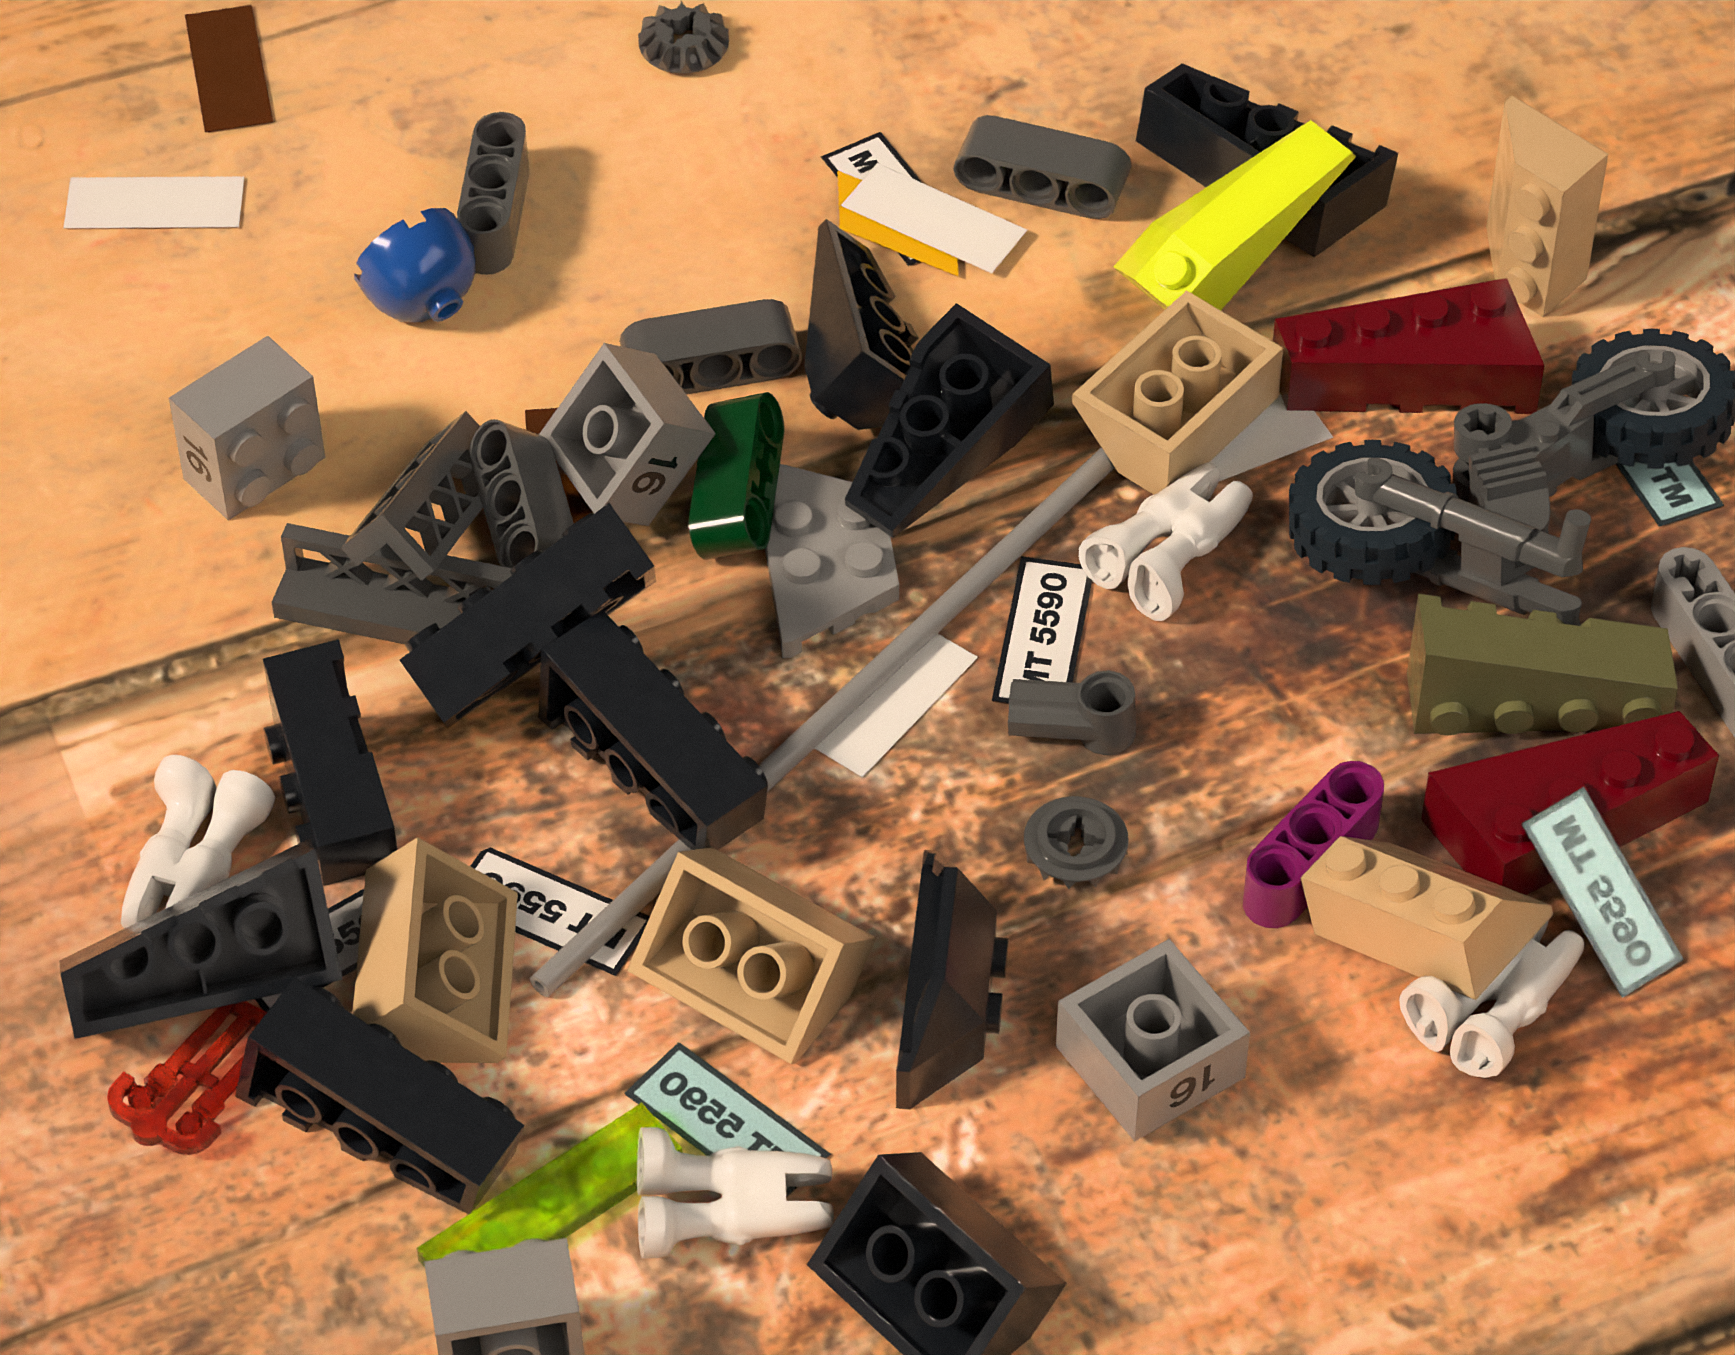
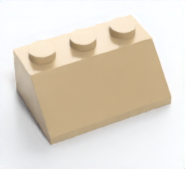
(1543, 206)
(1179, 392)
(1419, 913)
(749, 952)
(436, 955)

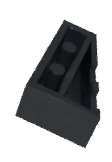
(326, 762)

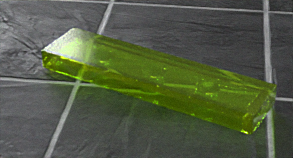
(557, 1195)

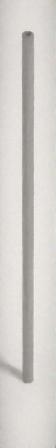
(837, 709)

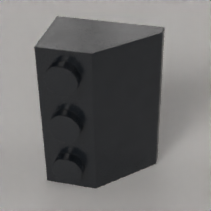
(933, 1264)

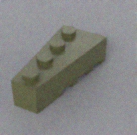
(1533, 673)

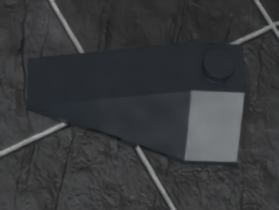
(854, 338)
(956, 413)

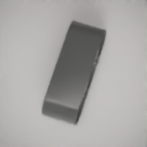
(1042, 167)
(494, 190)
(721, 344)
(518, 490)

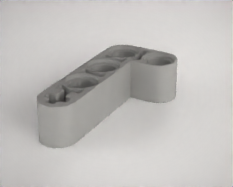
(1700, 620)

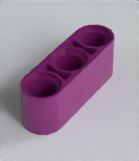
(1340, 804)

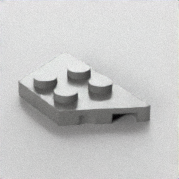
(824, 559)

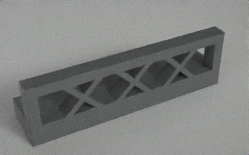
(409, 504)
(369, 602)

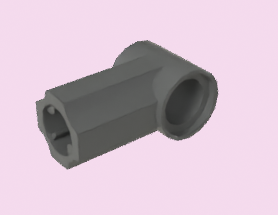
(1094, 711)

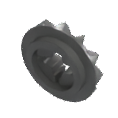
(690, 52)
(1051, 830)

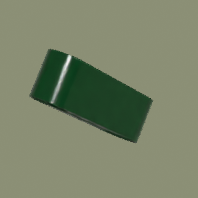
(737, 477)

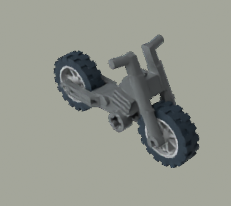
(1405, 510)

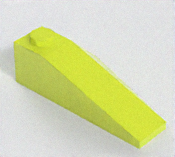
(1236, 222)

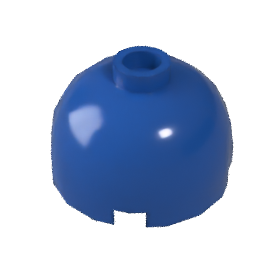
(419, 269)

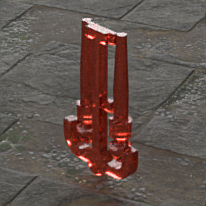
(191, 1134)

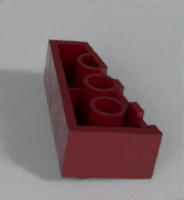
(1412, 353)
(1632, 772)

